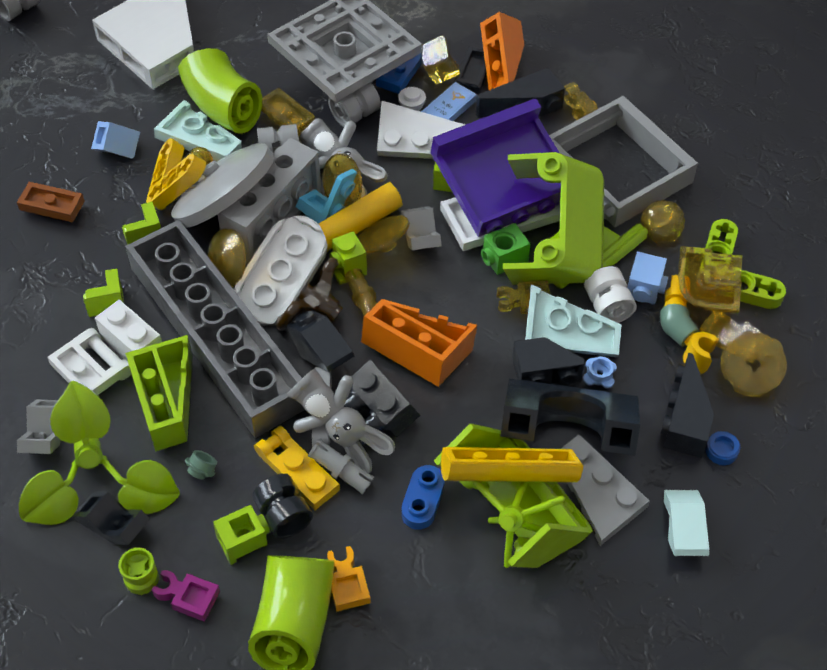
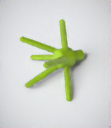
(513, 516)

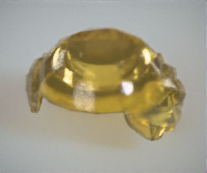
(663, 221)

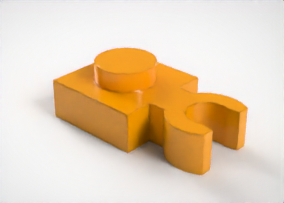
(348, 583)

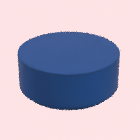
(722, 448)

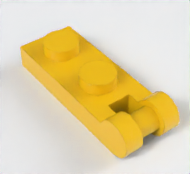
(311, 479)

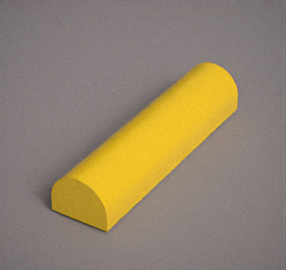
(362, 213)
(510, 464)

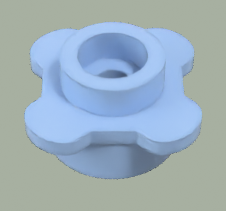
(602, 365)

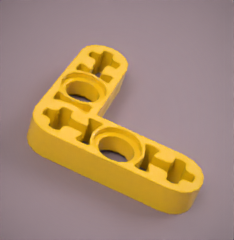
(172, 175)

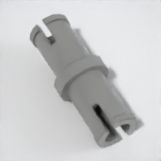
(341, 466)

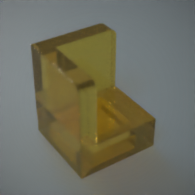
(438, 60)

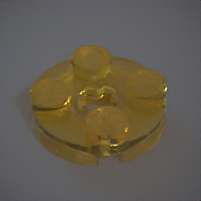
(768, 353)

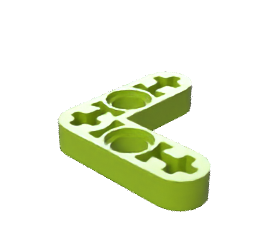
(753, 280)

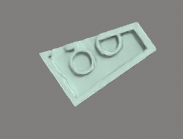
(195, 131)
(571, 326)

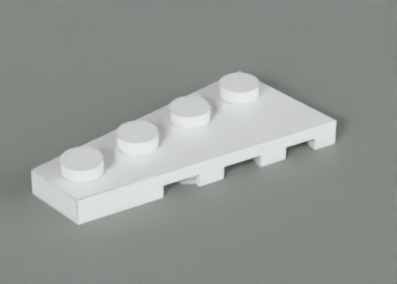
(409, 132)

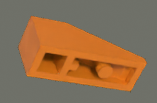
(502, 48)

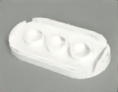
(282, 268)

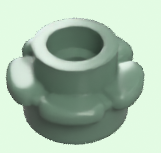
(201, 464)

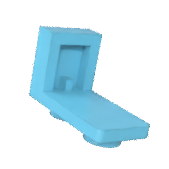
(319, 207)

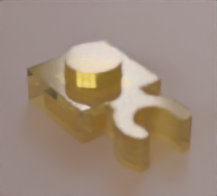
(579, 101)
(520, 296)

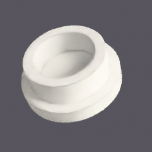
(412, 98)

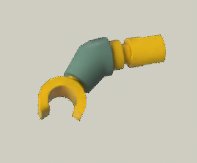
(679, 326)

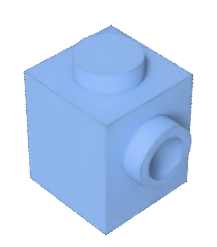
(647, 278)

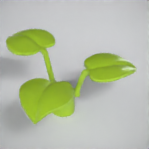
(83, 419)

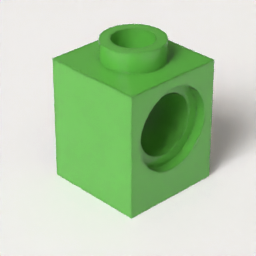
(505, 246)

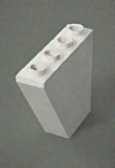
(147, 37)

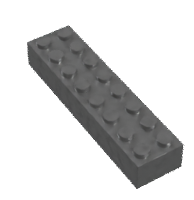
(219, 327)

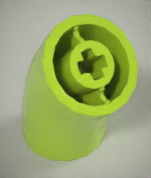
(221, 90)
(291, 612)

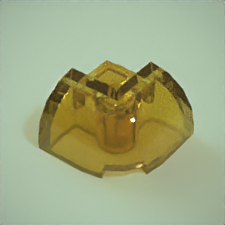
(710, 279)

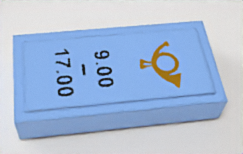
(451, 102)

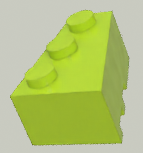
(164, 388)

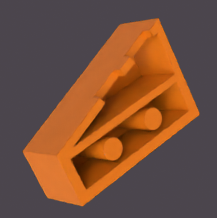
(418, 341)

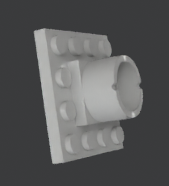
(344, 45)

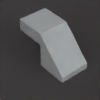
(421, 229)
(39, 435)

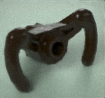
(315, 298)

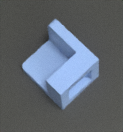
(115, 139)

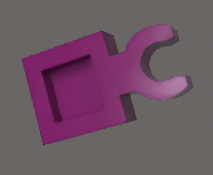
(191, 597)

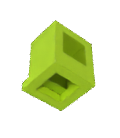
(349, 254)
(241, 533)

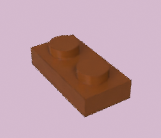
(50, 201)

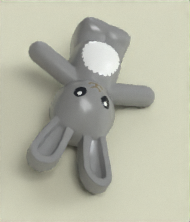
(327, 143)
(342, 423)

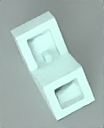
(687, 523)

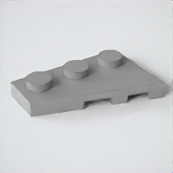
(604, 492)

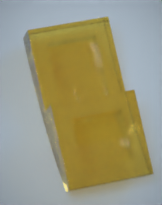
(725, 329)

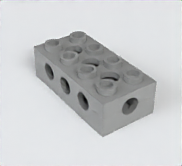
(274, 196)

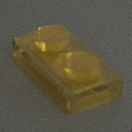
(286, 110)

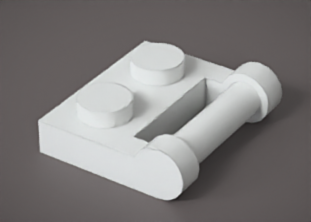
(77, 365)

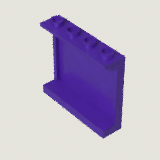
(479, 171)

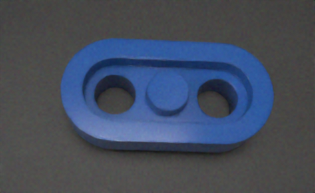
(423, 494)

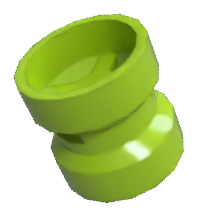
(137, 563)

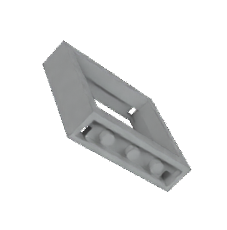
(647, 136)

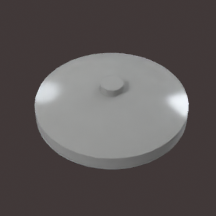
(223, 184)

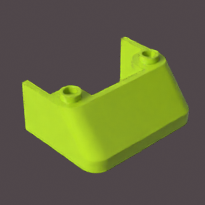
(580, 240)
(561, 525)

